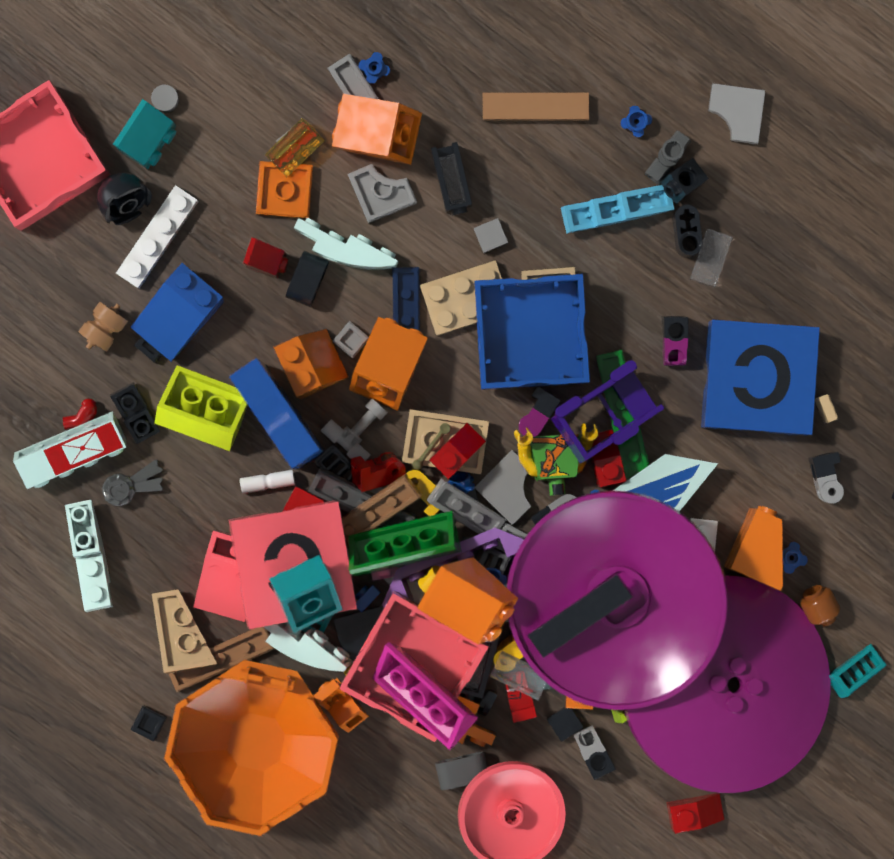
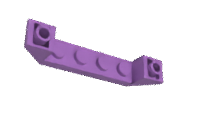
(485, 540)

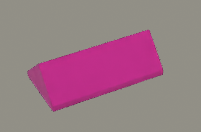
(423, 695)

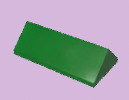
(403, 544)

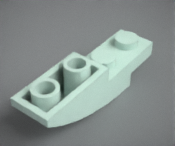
(355, 253)
(89, 555)
(308, 648)

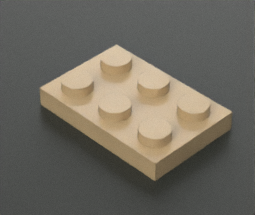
(453, 297)
(425, 426)

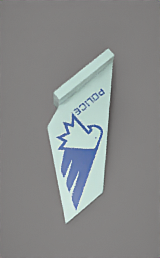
(669, 479)

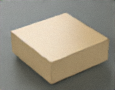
(826, 408)

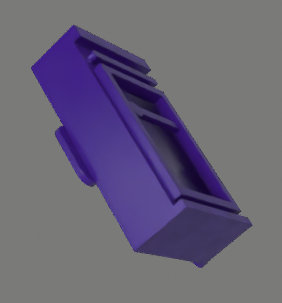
(632, 396)

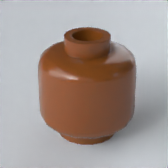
(820, 605)

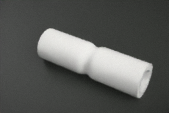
(263, 482)

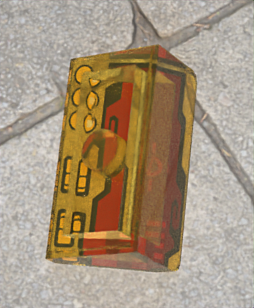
(294, 147)

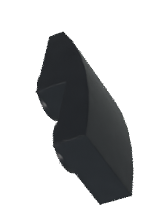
(135, 413)

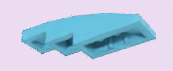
(616, 209)

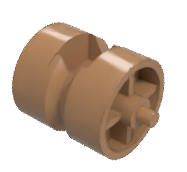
(105, 323)

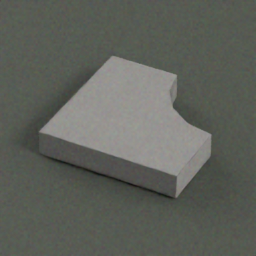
(740, 109)
(379, 194)
(504, 488)

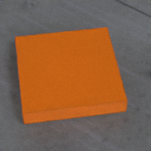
(283, 195)

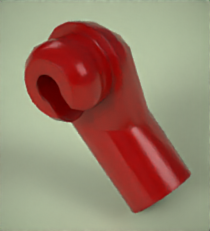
(86, 413)

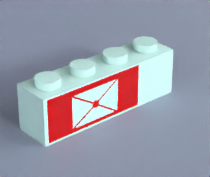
(70, 450)

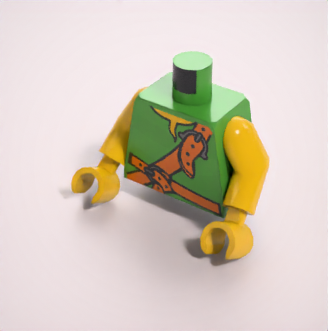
(552, 458)

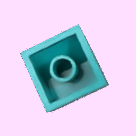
(145, 135)
(306, 593)

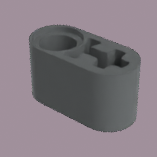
(460, 770)

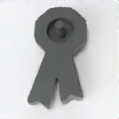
(120, 489)

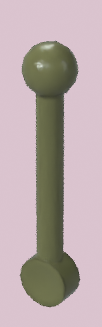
(444, 429)

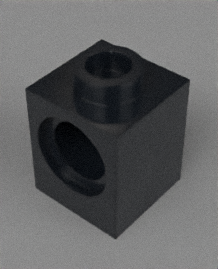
(692, 176)

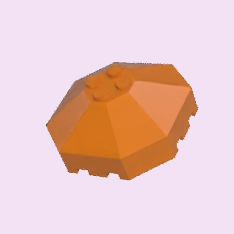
(252, 747)

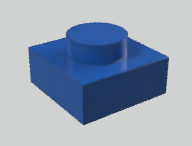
(366, 596)

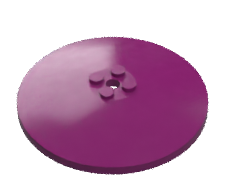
(648, 643)
(763, 728)

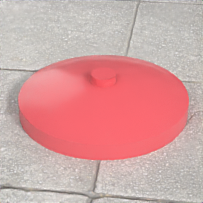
(511, 812)

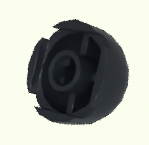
(122, 197)

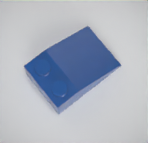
(177, 312)

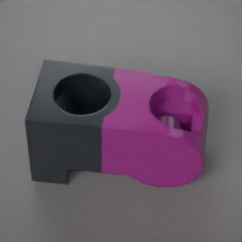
(675, 340)
(539, 413)

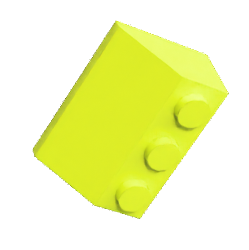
(201, 408)

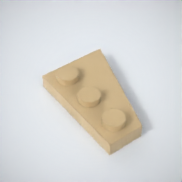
(178, 635)

